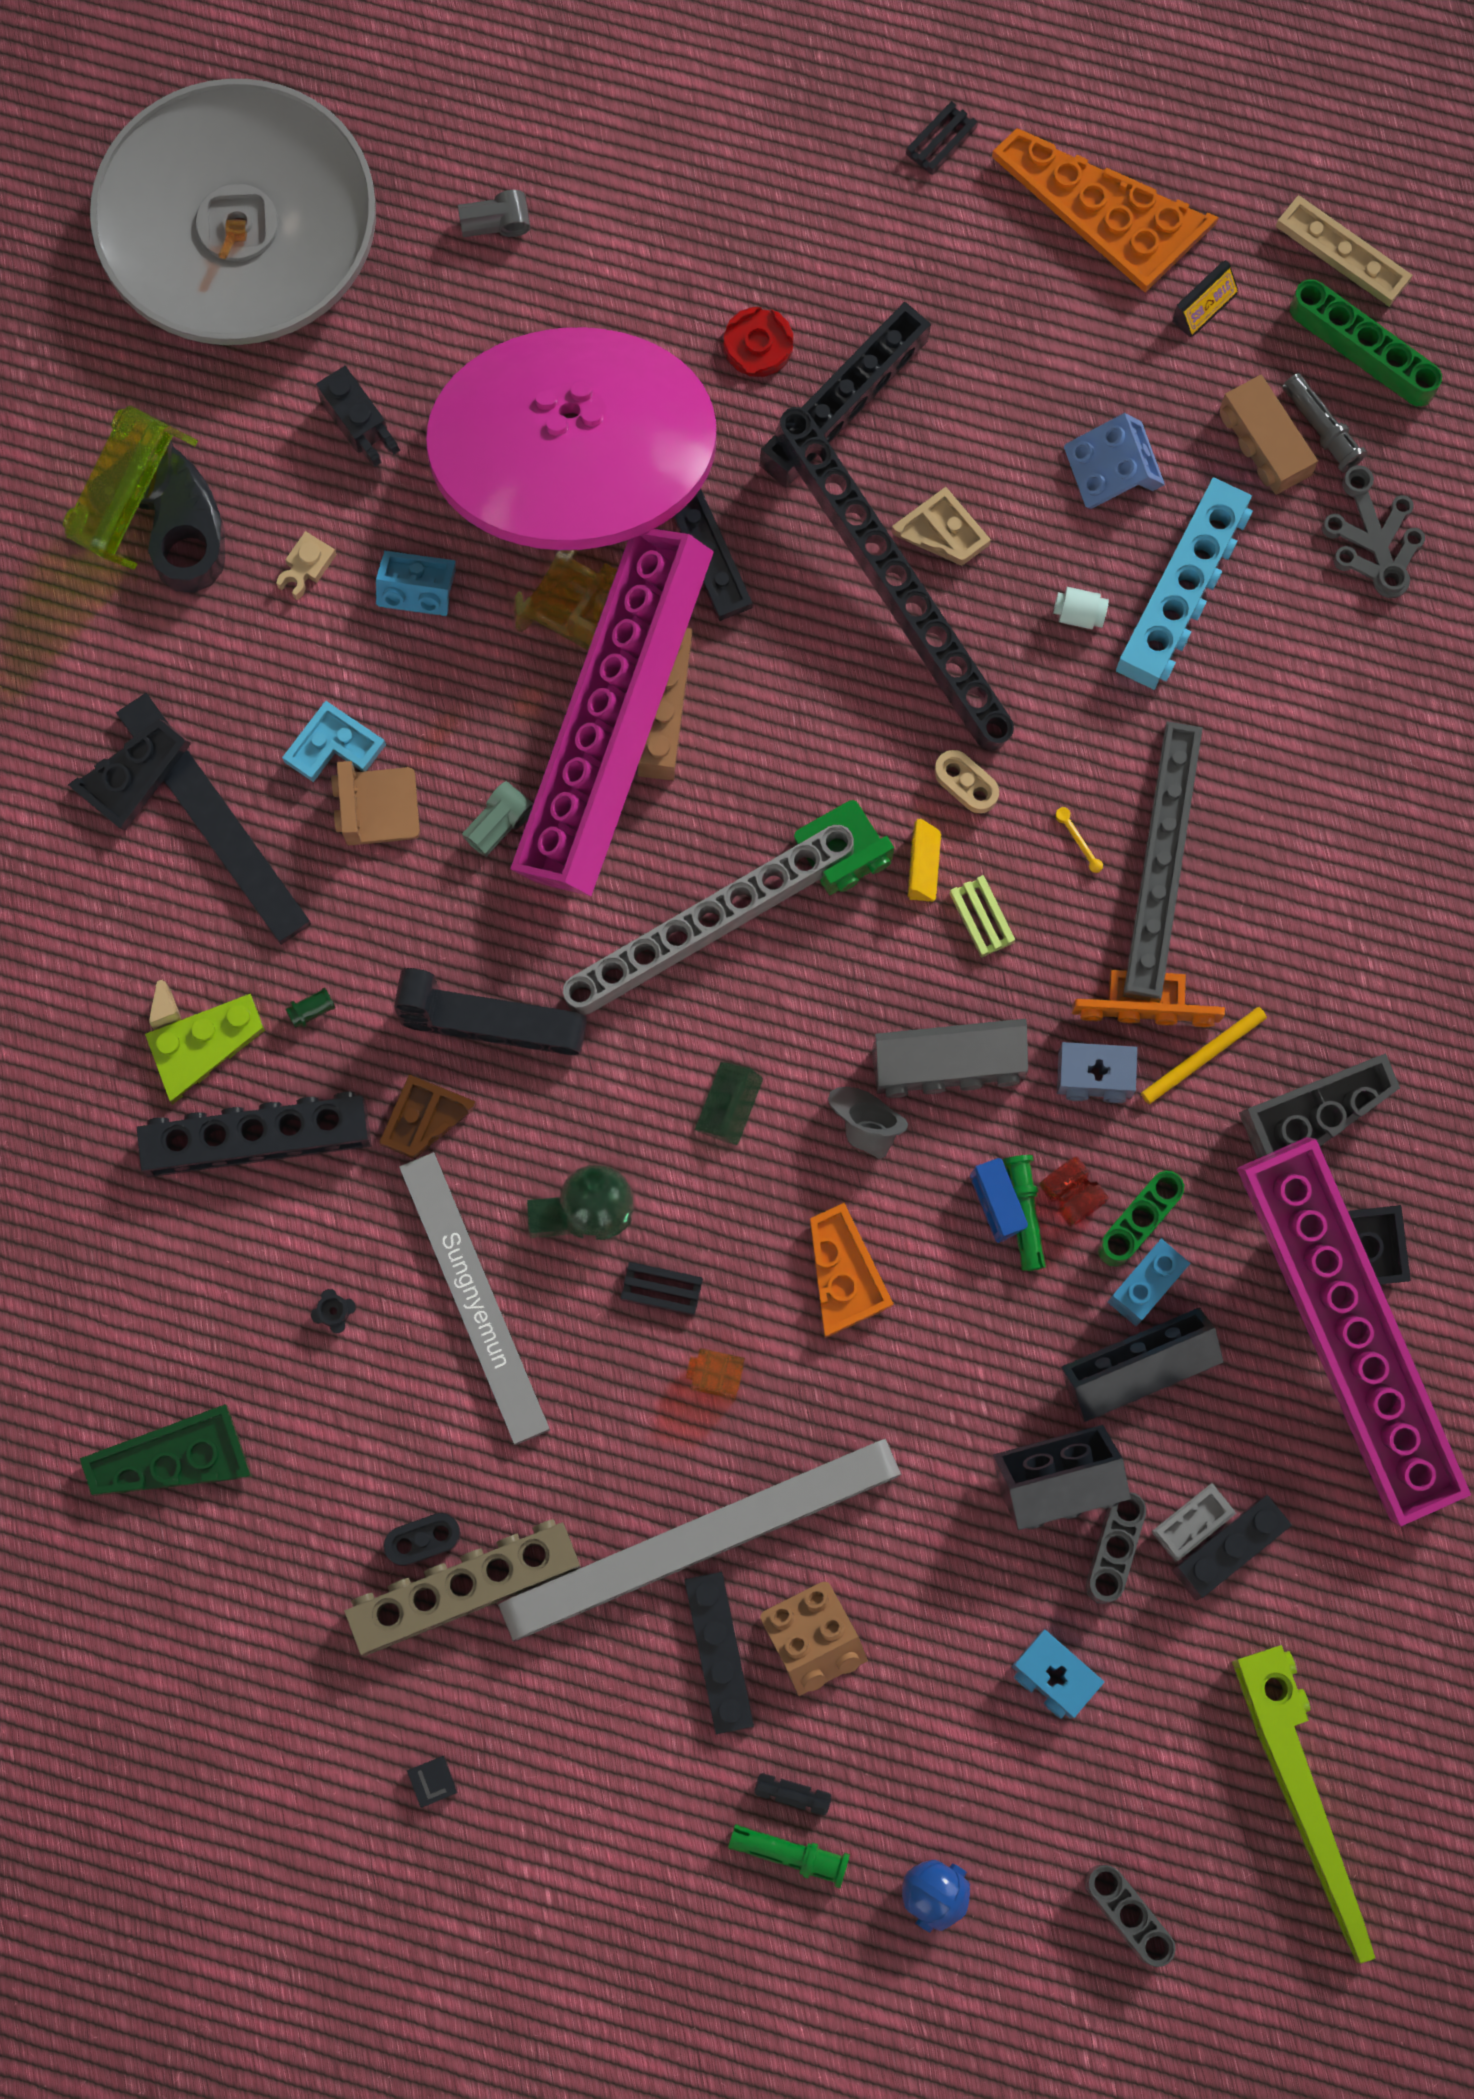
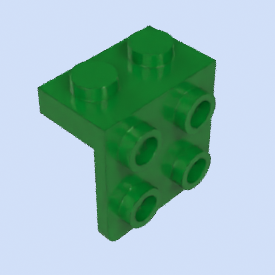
(870, 851)

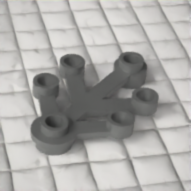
(1375, 539)

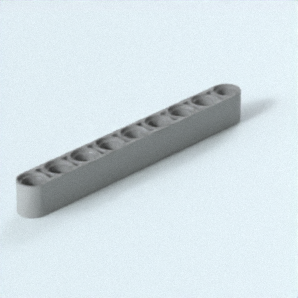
(699, 935)

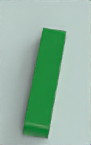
(1360, 326)

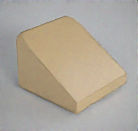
(164, 1008)

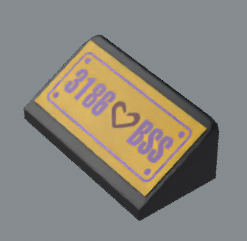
(1206, 300)

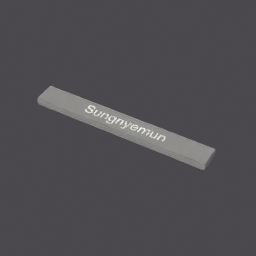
(474, 1299)

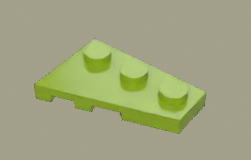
(198, 1044)

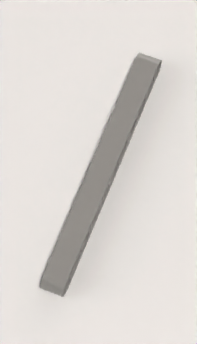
(699, 1540)

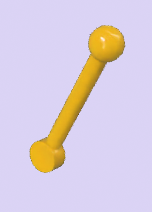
(1063, 816)

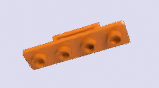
(1131, 1010)

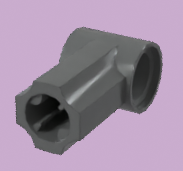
(504, 214)

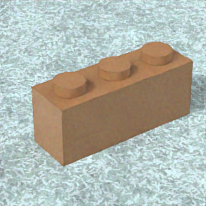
(1267, 435)

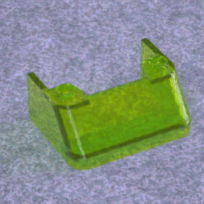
(119, 482)

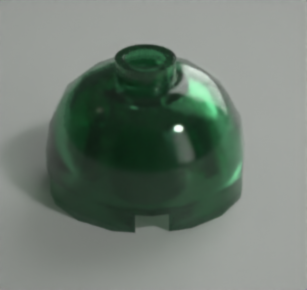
(596, 1202)

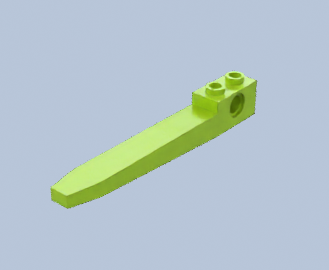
(1279, 1739)

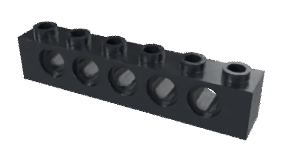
(853, 385)
(157, 1135)

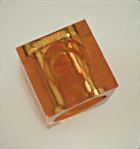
(716, 1373)

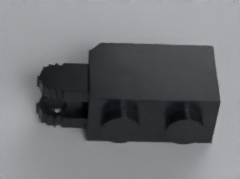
(355, 414)

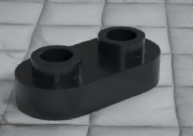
(422, 1538)

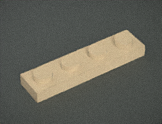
(1343, 250)

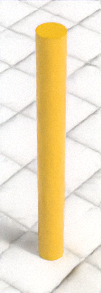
(1203, 1055)

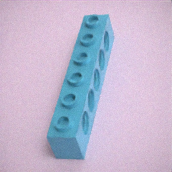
(1219, 503)

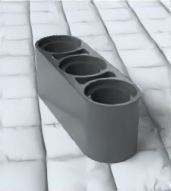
(1115, 1568)
(1147, 1924)

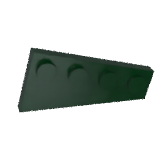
(179, 1454)

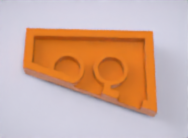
(845, 1272)

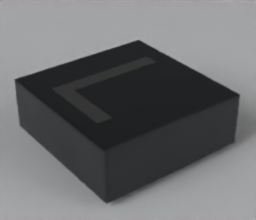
(432, 1781)

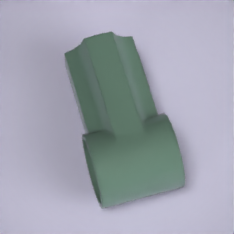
(504, 810)

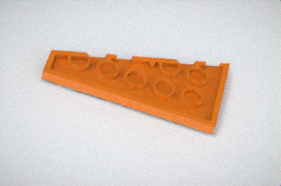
(1112, 212)

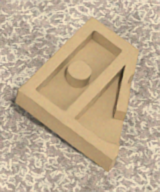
(943, 529)

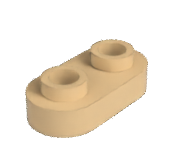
(970, 780)

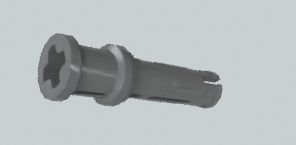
(1333, 434)

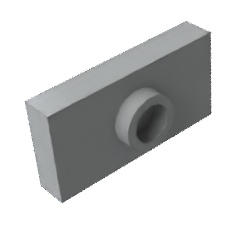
(1193, 1522)

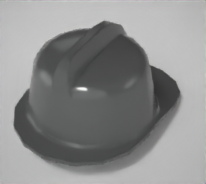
(868, 1121)

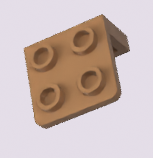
(375, 804)
(813, 1637)

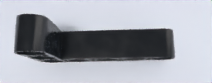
(485, 1019)

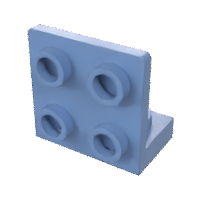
(1113, 460)

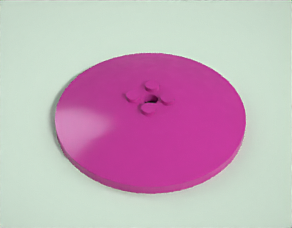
(576, 481)

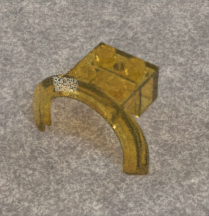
(567, 599)

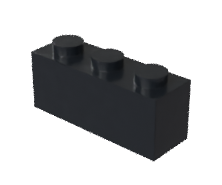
(1231, 1547)

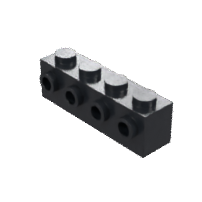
(1142, 1367)

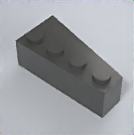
(1320, 1107)

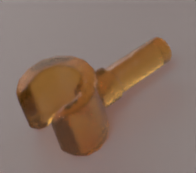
(234, 233)

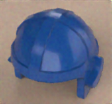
(936, 1894)

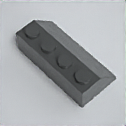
(950, 1057)

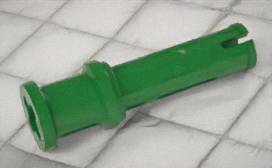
(1029, 1239)
(807, 1859)

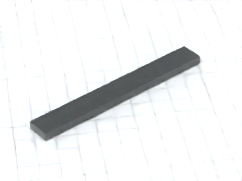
(1162, 862)

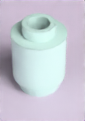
(1081, 608)

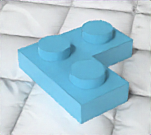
(331, 734)

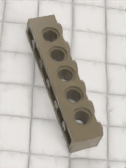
(365, 1613)

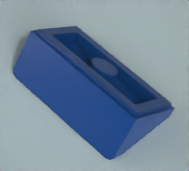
(998, 1199)

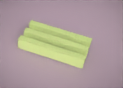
(969, 889)

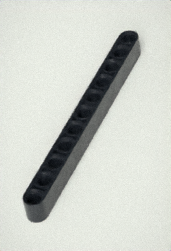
(893, 561)

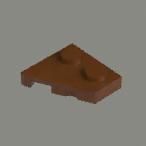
(423, 1117)

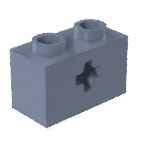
(1114, 1062)

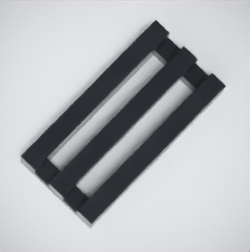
(959, 117)
(642, 1269)

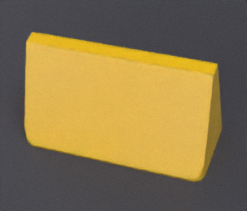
(924, 862)

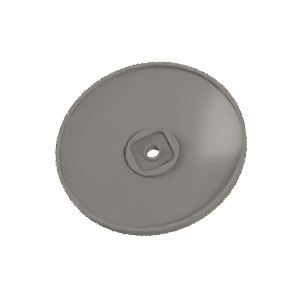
(221, 157)

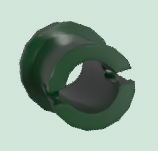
(310, 1008)

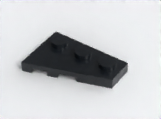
(130, 777)

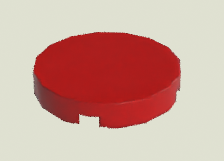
(758, 342)

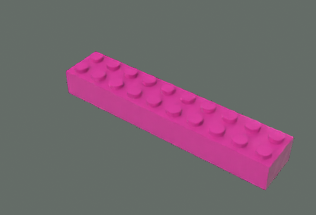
(612, 710)
(1353, 1331)

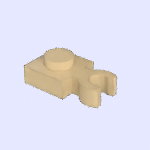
(307, 560)

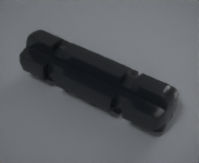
(793, 1794)

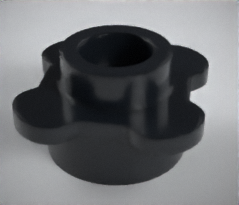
(332, 1300)

